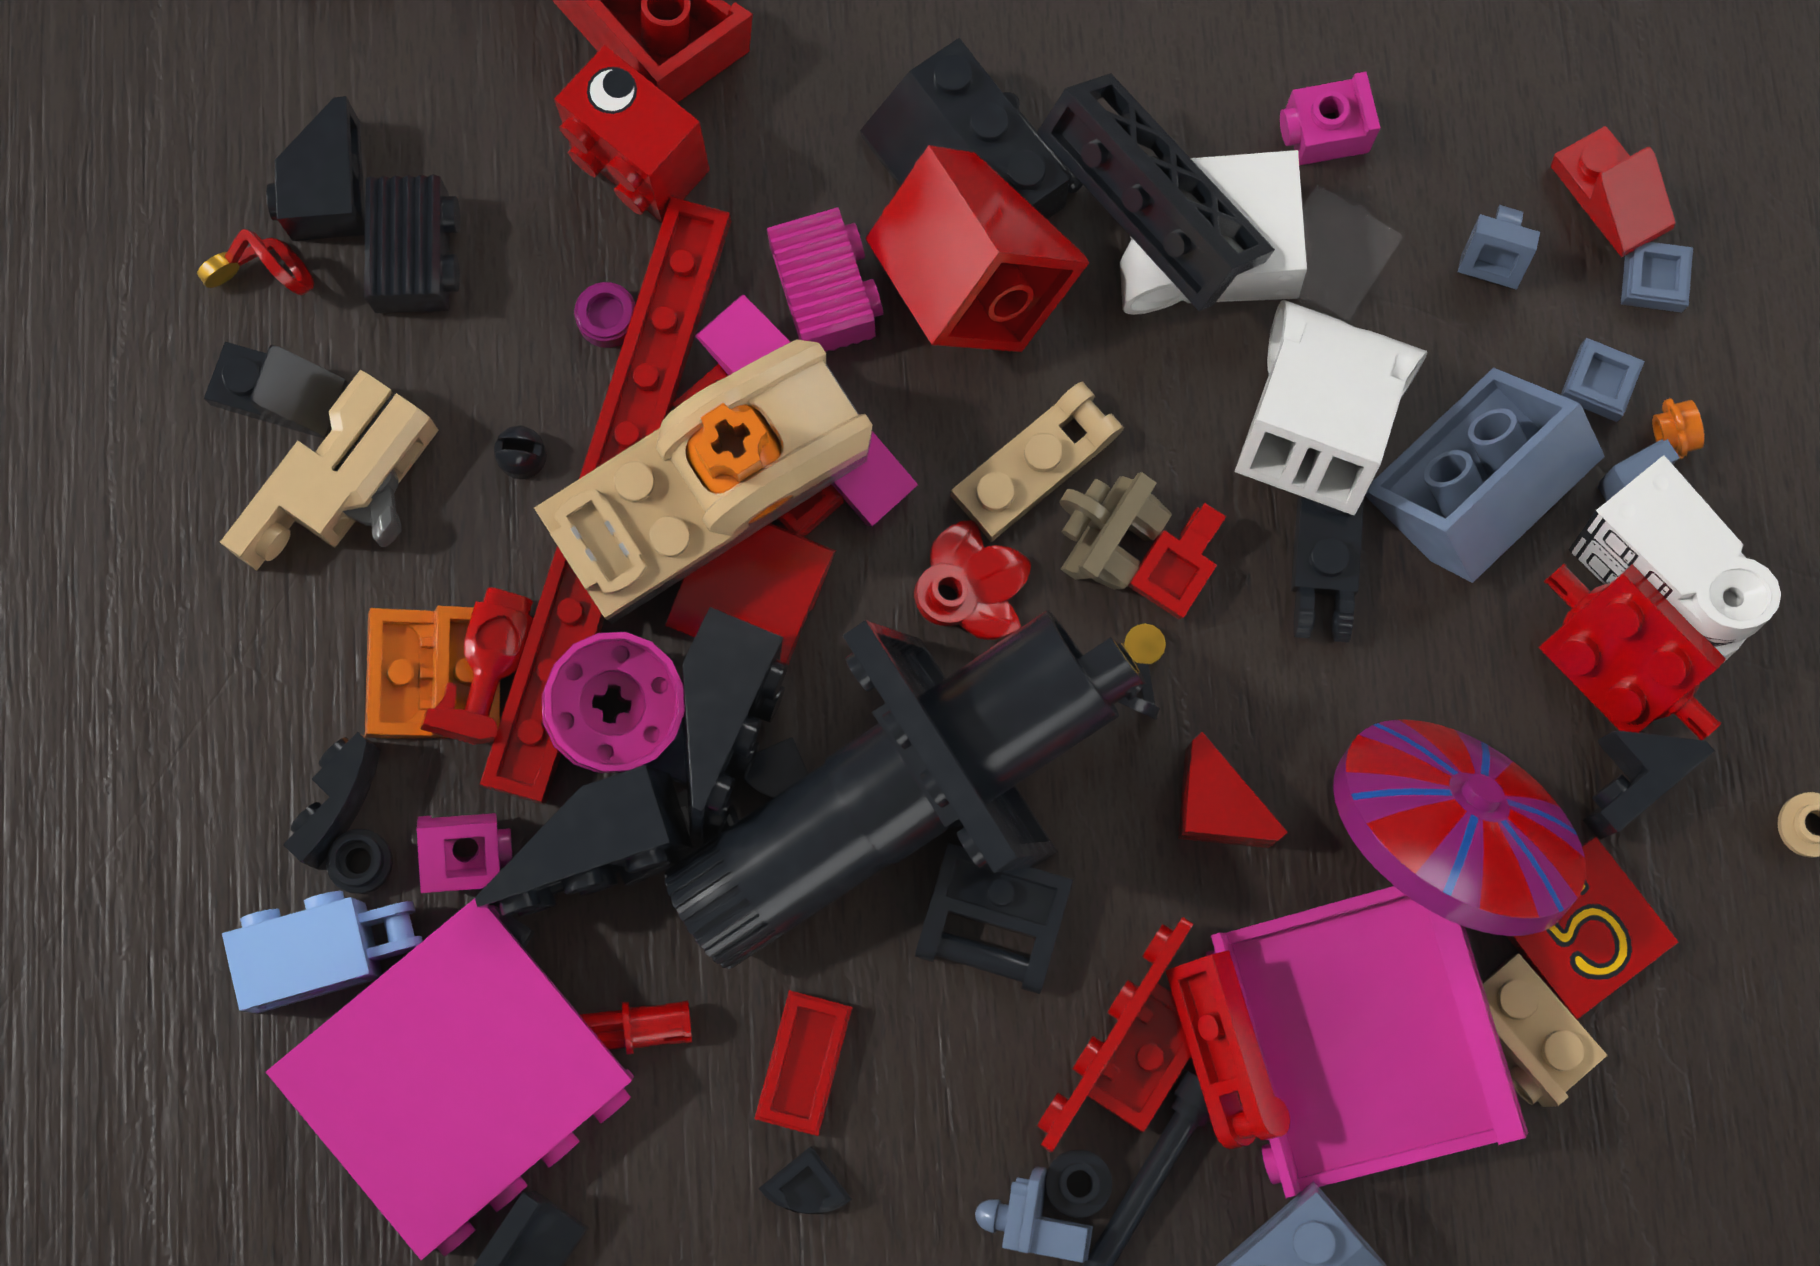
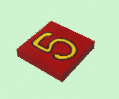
(1599, 940)

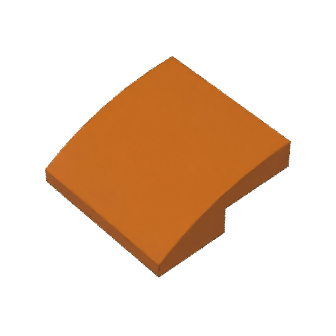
(410, 665)

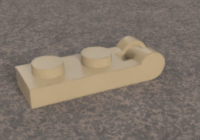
(1035, 463)

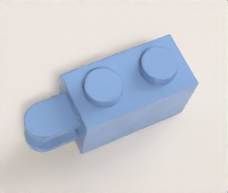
(313, 950)

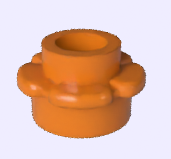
(1680, 425)

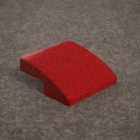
(761, 580)

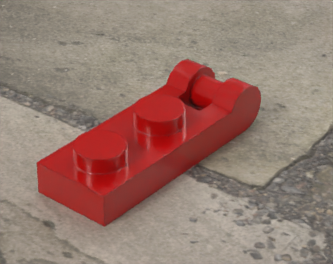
(1226, 1052)

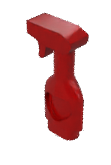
(493, 652)

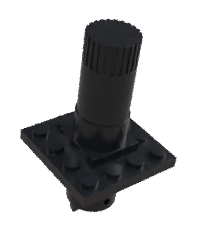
(932, 763)

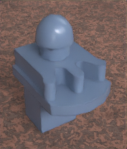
(1027, 1229)

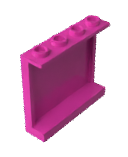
(1372, 1038)
(452, 1079)

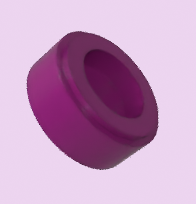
(604, 314)

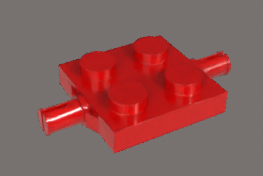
(1632, 652)

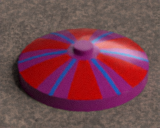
(1459, 827)

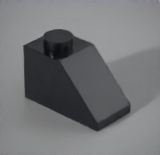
(321, 178)

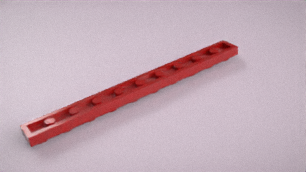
(634, 407)

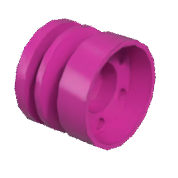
(643, 681)

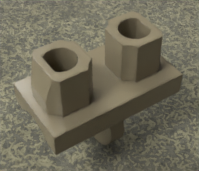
(1125, 508)

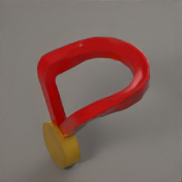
(226, 264)

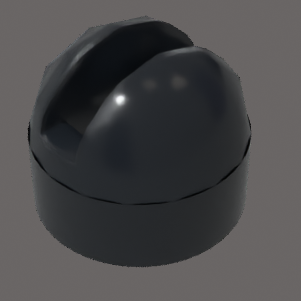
(520, 463)

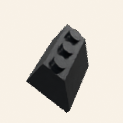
(959, 107)

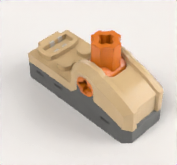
(708, 477)

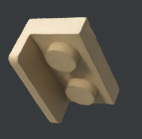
(1538, 1034)

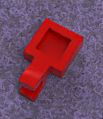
(1174, 567)

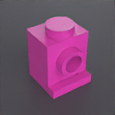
(1325, 138)
(445, 870)

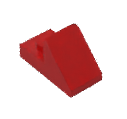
(1616, 189)

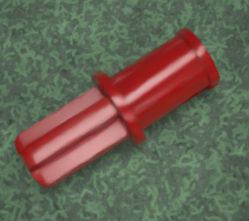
(642, 1025)

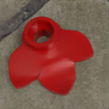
(979, 577)

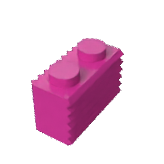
(823, 281)

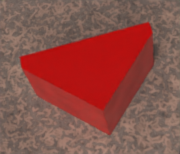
(1220, 804)

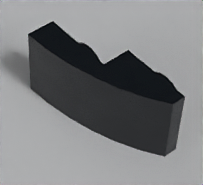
(346, 779)

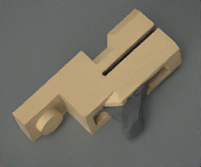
(343, 481)

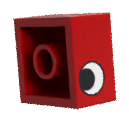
(631, 134)

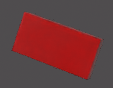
(803, 1063)

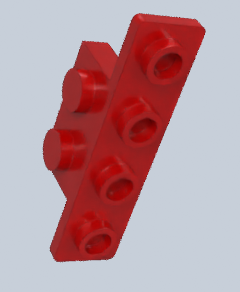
(1141, 1054)

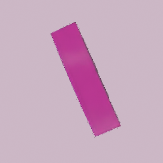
(745, 335)

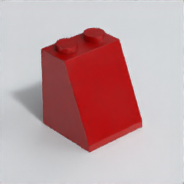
(972, 254)

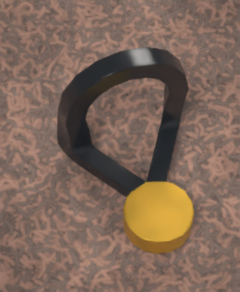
(1145, 647)

